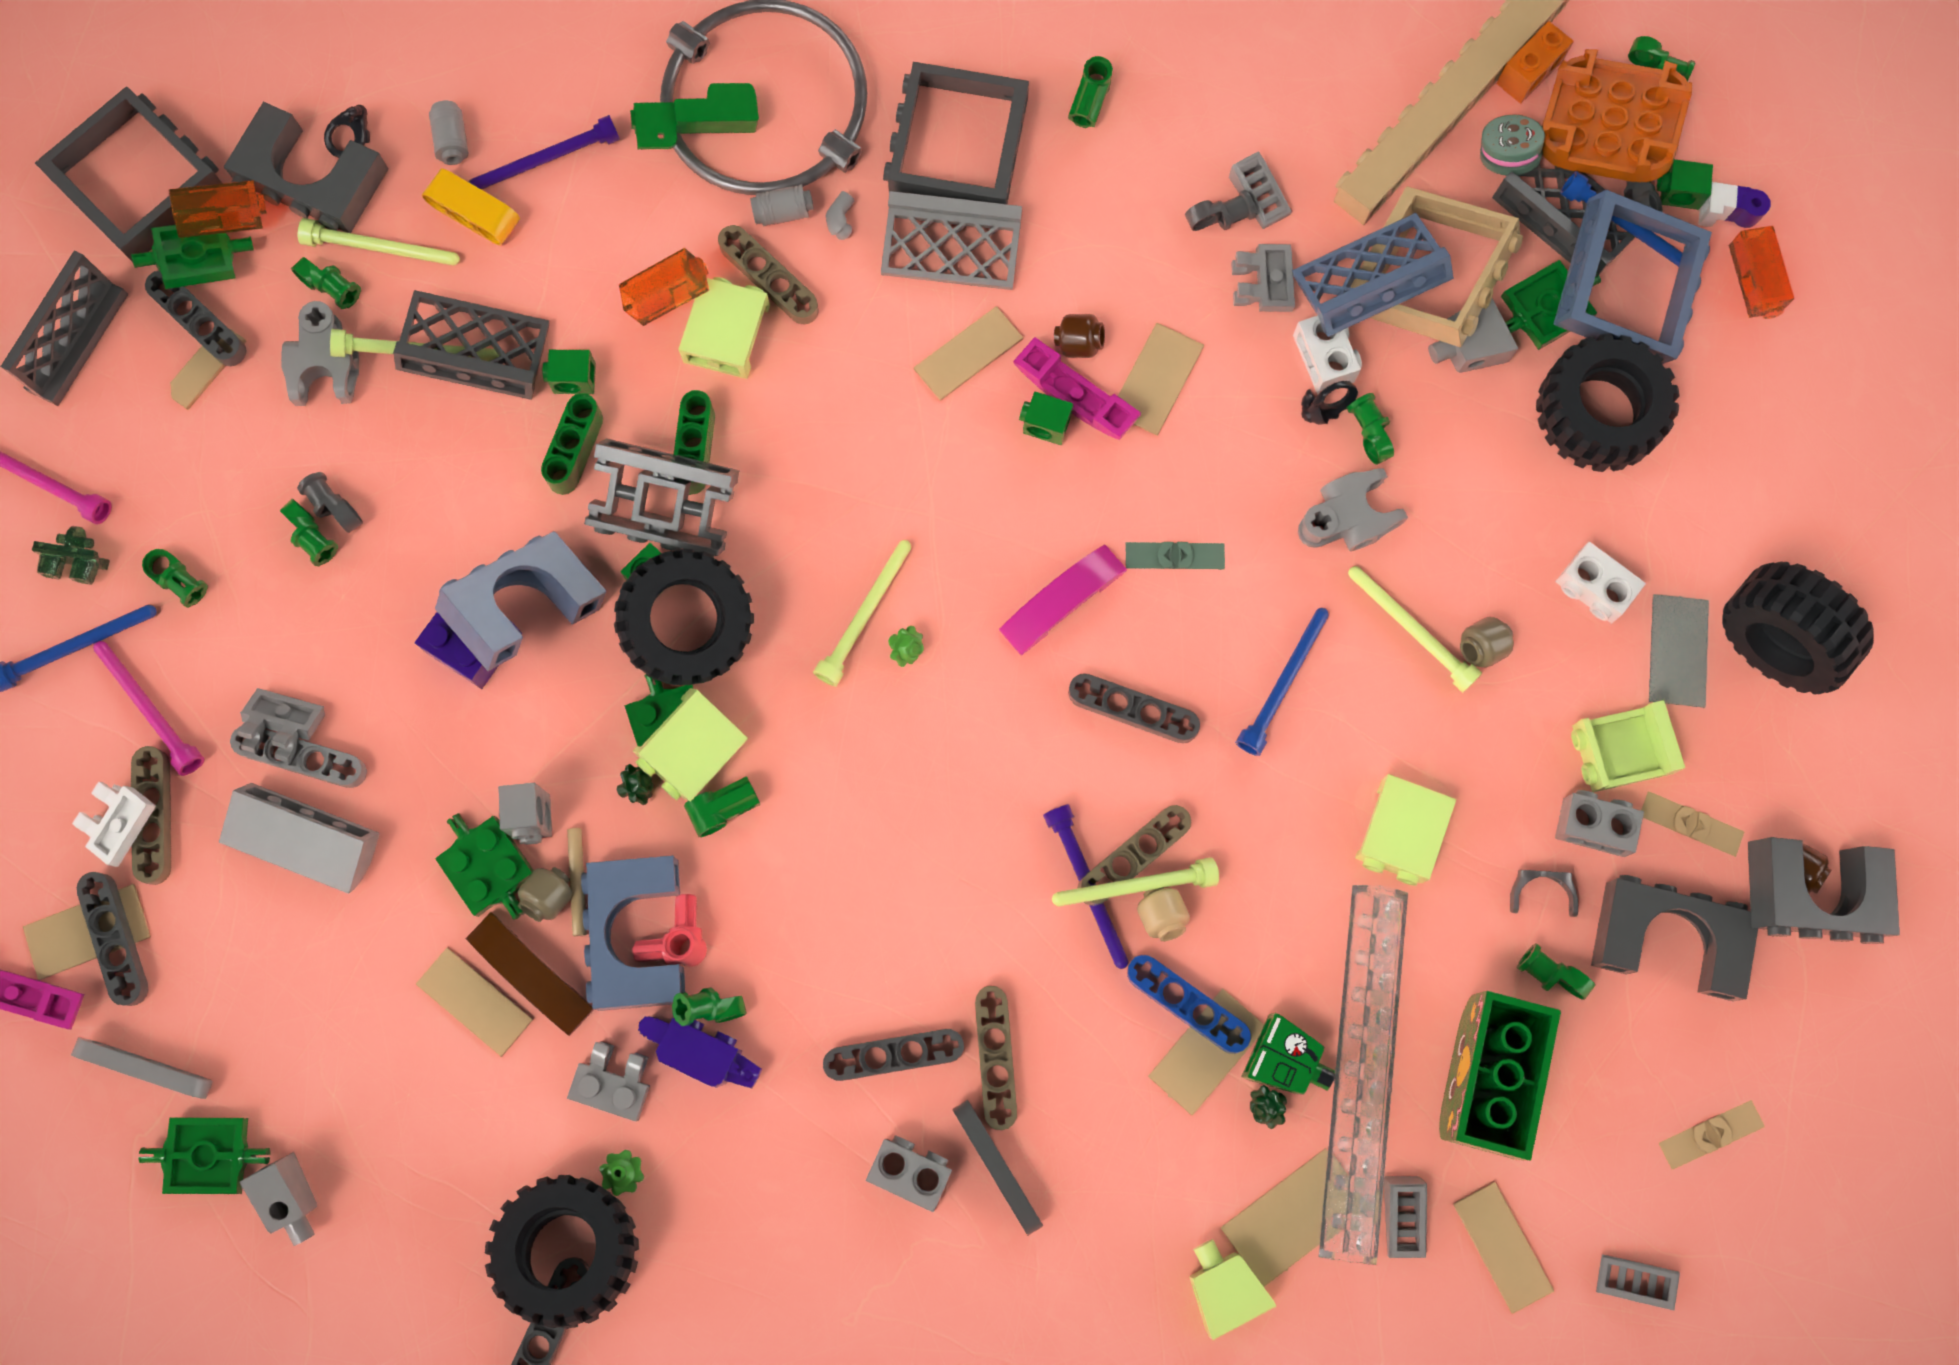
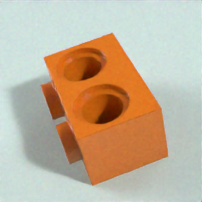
(1534, 62)

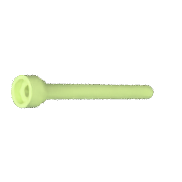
(312, 233)
(344, 343)
(831, 667)
(1462, 673)
(1202, 873)

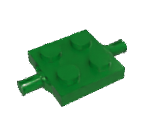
(192, 258)
(1536, 304)
(651, 712)
(485, 866)
(205, 1155)

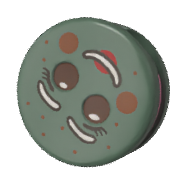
(1512, 144)

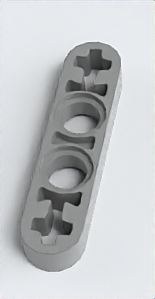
(298, 761)
(142, 1068)

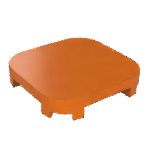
(1615, 118)

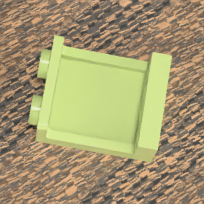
(724, 327)
(690, 746)
(1627, 747)
(1406, 830)

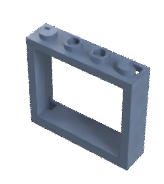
(1586, 259)

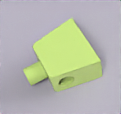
(1226, 1291)

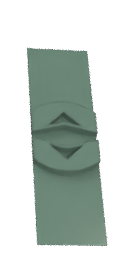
(1175, 555)

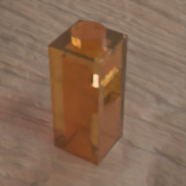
(217, 208)
(1761, 272)
(664, 286)

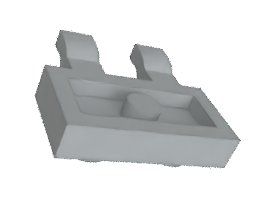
(1274, 278)
(282, 714)
(607, 1090)

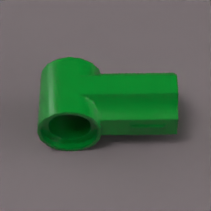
(1091, 92)
(713, 809)

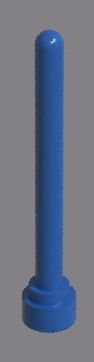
(1579, 189)
(11, 672)
(1253, 738)

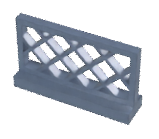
(1383, 289)

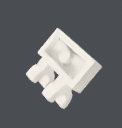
(121, 824)

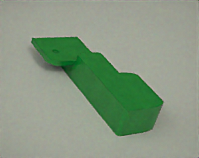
(724, 110)

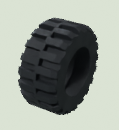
(1631, 370)
(731, 607)
(1798, 627)
(514, 1242)

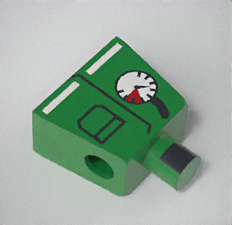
(1287, 1058)

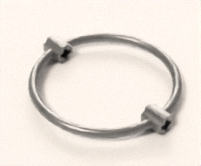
(836, 148)

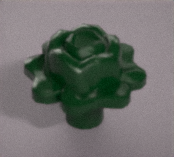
(635, 785)
(1268, 1107)

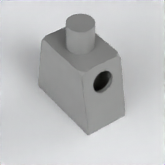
(1487, 347)
(276, 1188)

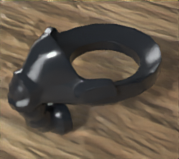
(356, 119)
(1318, 412)

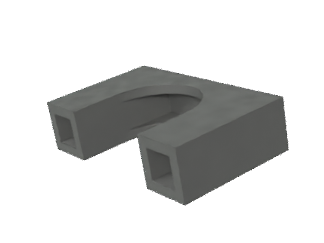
(334, 200)
(1784, 906)
(1723, 929)

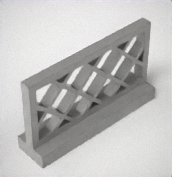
(956, 212)

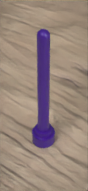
(602, 131)
(1061, 822)

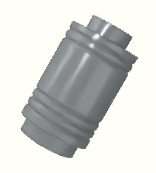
(448, 132)
(781, 205)

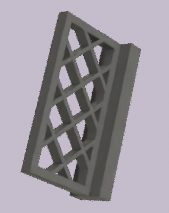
(1547, 221)
(79, 331)
(459, 367)

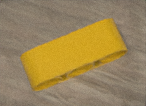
(470, 206)

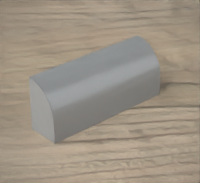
(298, 837)

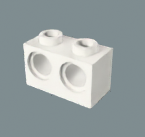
(1318, 353)
(1604, 574)

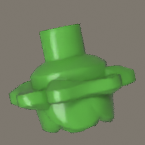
(906, 646)
(621, 1172)

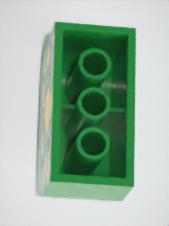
(1499, 1075)

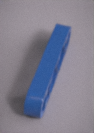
(1185, 1008)

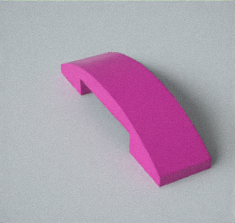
(1090, 404)
(1061, 598)
(39, 1000)

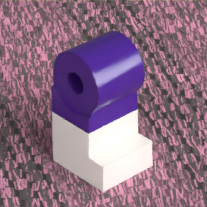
(1734, 204)

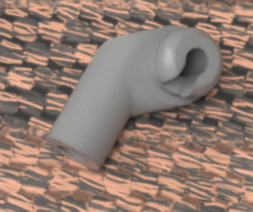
(836, 216)

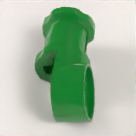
(1649, 53)
(327, 281)
(1375, 440)
(307, 534)
(173, 576)
(1550, 973)
(706, 1005)

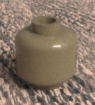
(1486, 642)
(544, 894)

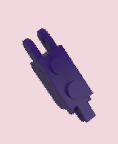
(700, 1054)

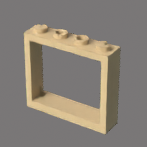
(1466, 218)

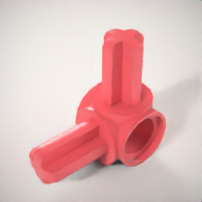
(669, 947)

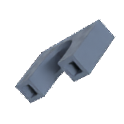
(541, 564)
(610, 889)

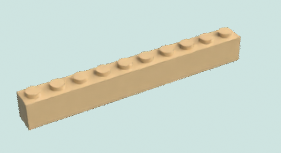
(1441, 106)

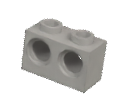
(525, 812)
(1599, 832)
(905, 1183)

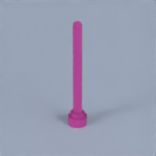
(91, 507)
(184, 757)

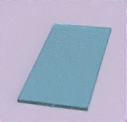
(1679, 650)

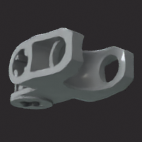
(311, 359)
(1348, 514)

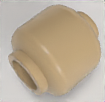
(1163, 914)

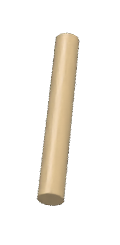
(576, 868)

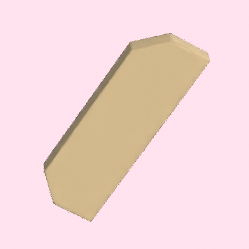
(198, 375)

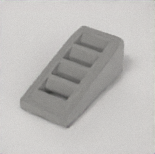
(1257, 164)
(1418, 1186)
(1670, 1283)

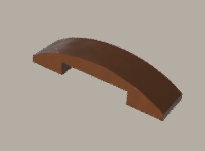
(529, 974)

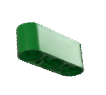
(695, 426)
(571, 428)

